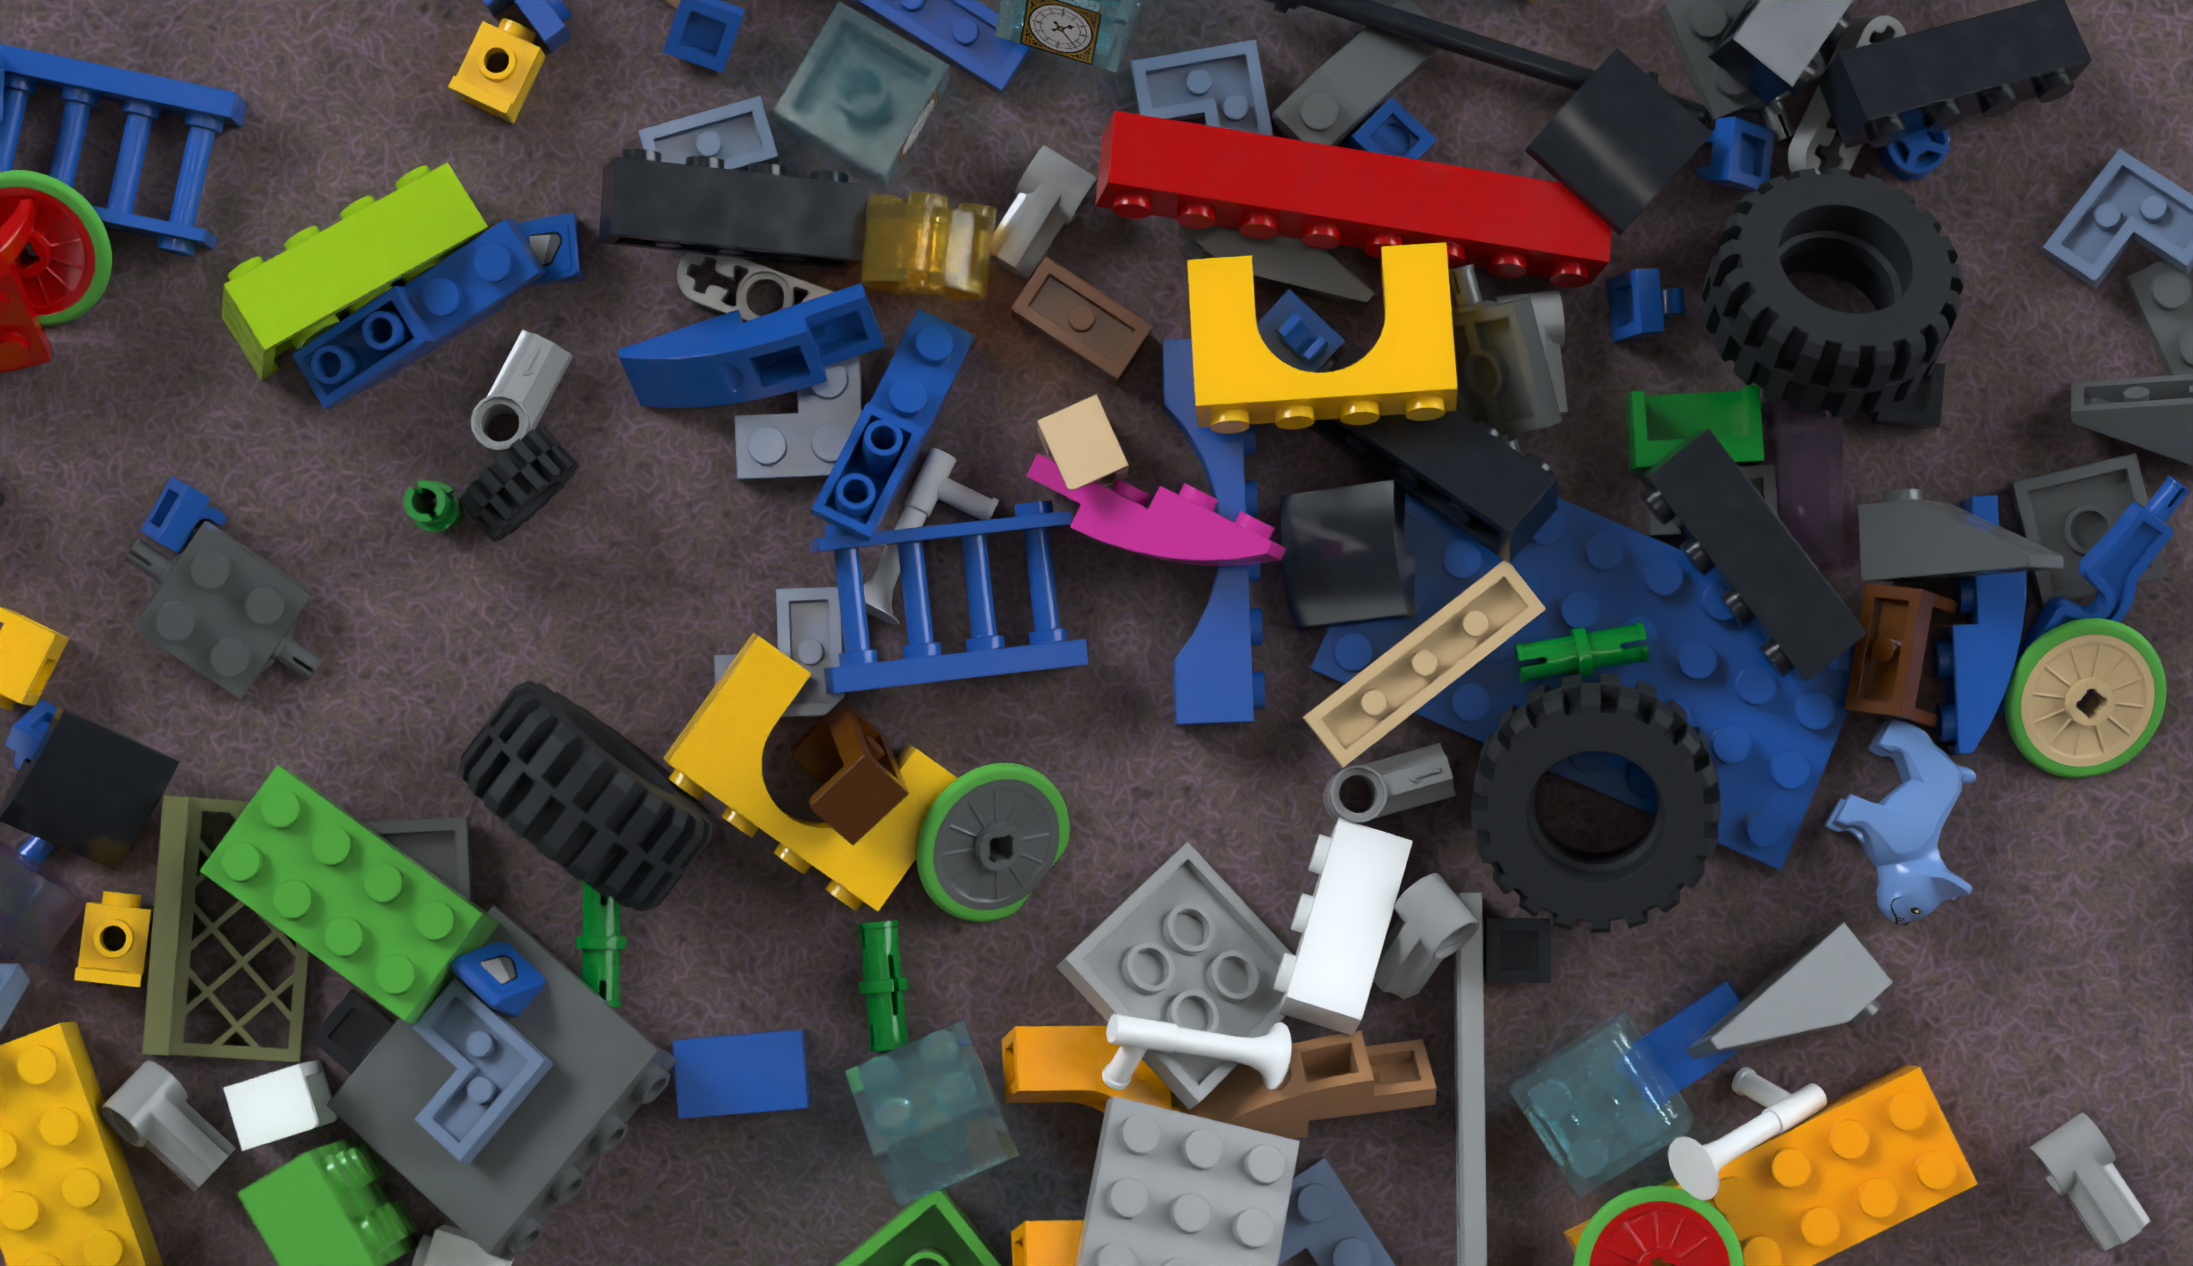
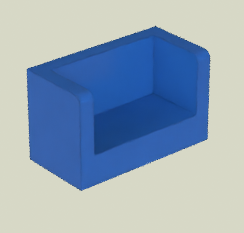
(741, 1073)

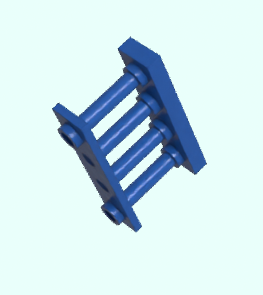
(143, 101)
(986, 650)

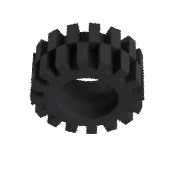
(518, 483)

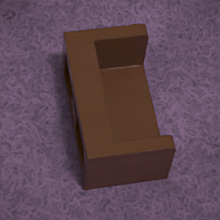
(1082, 320)
(1891, 655)
(855, 770)

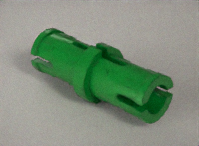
(419, 503)
(1581, 652)
(601, 944)
(883, 985)

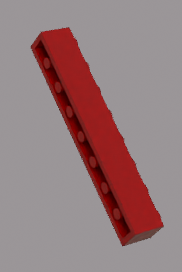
(1347, 198)

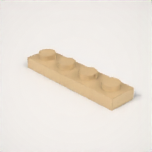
(1424, 663)

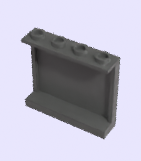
(552, 1137)

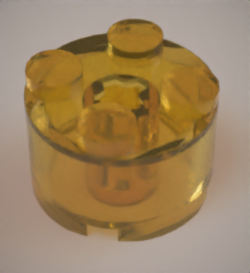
(928, 247)

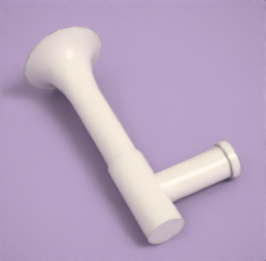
(929, 486)
(1265, 1053)
(1698, 1165)

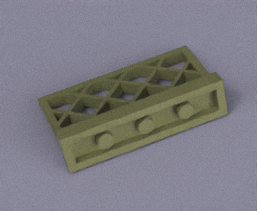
(173, 944)

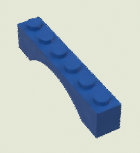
(1215, 666)

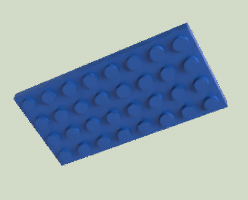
(1600, 575)

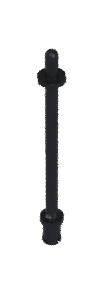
(1464, 43)

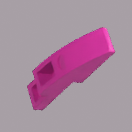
(1173, 527)

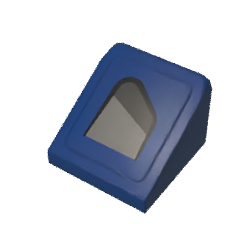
(557, 247)
(500, 977)

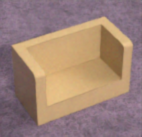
(1083, 445)

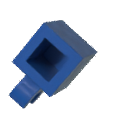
(1299, 335)

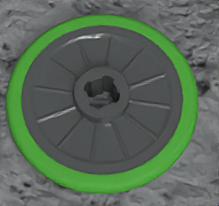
(986, 803)

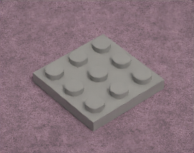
(1183, 957)
(1184, 1191)

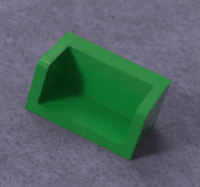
(1664, 421)

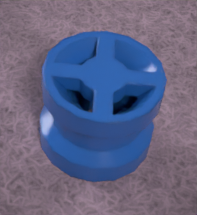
(1916, 144)

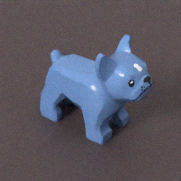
(1906, 825)

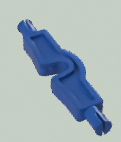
(2115, 564)

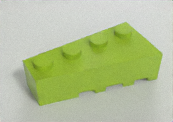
(347, 264)

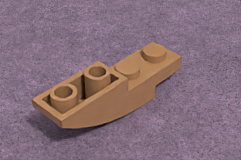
(1323, 1081)

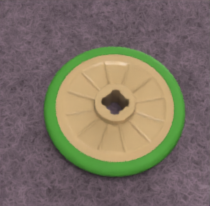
(2056, 675)

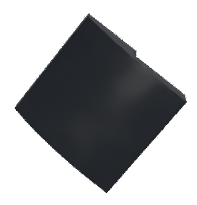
(1618, 141)
(1347, 556)
(87, 789)

